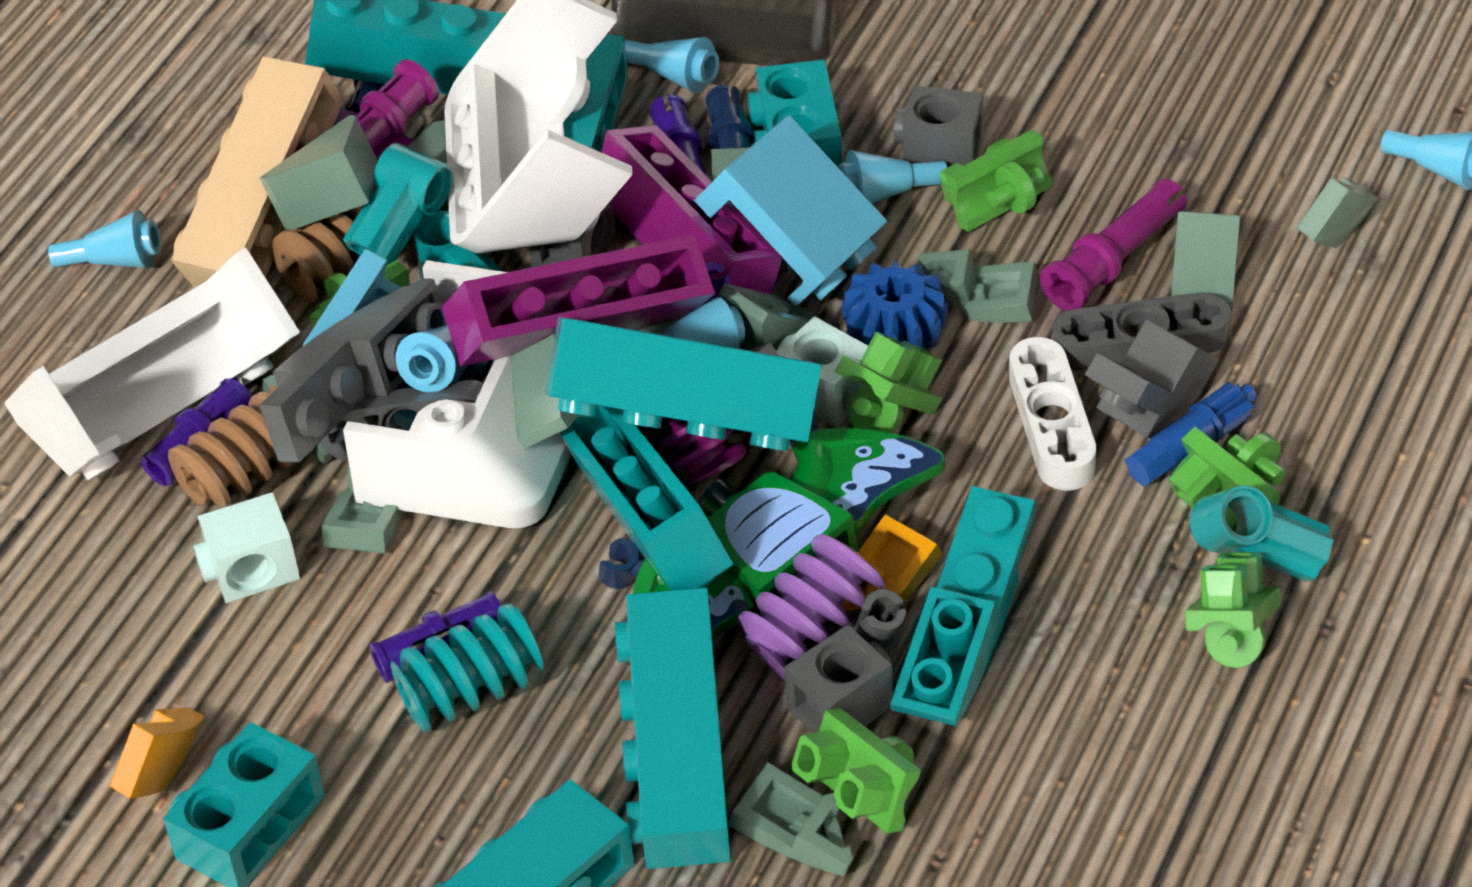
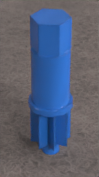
(1213, 416)

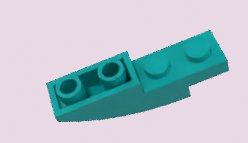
(966, 608)

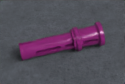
(386, 111)
(1099, 256)

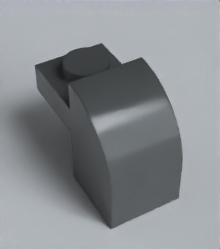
(1154, 381)

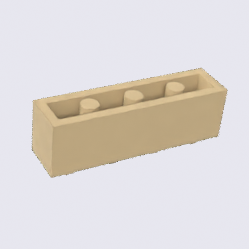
(279, 115)

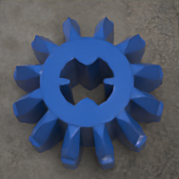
(895, 303)

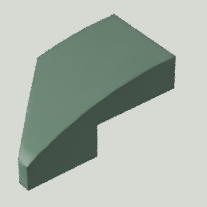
(1337, 212)
(985, 292)
(359, 525)
(792, 821)

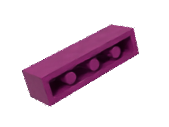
(661, 206)
(615, 288)

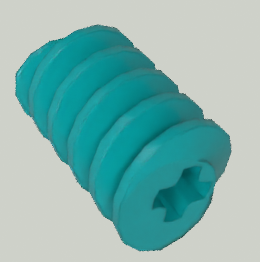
(466, 665)

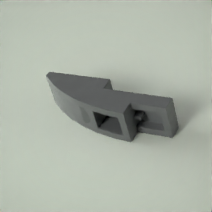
(345, 366)

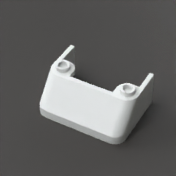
(505, 132)
(154, 368)
(459, 454)

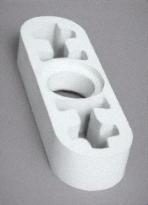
(1046, 434)

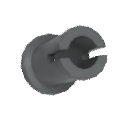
(880, 619)

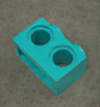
(802, 93)
(244, 806)

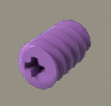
(807, 602)

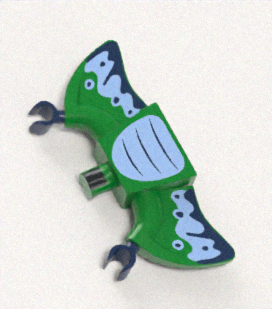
(832, 492)

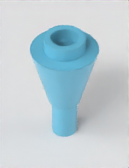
(686, 62)
(1441, 153)
(885, 177)
(124, 242)
(711, 324)
(427, 359)

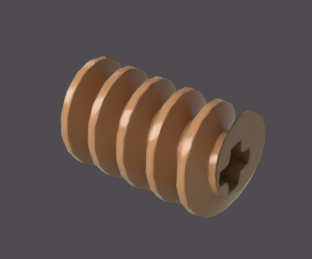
(314, 253)
(226, 455)

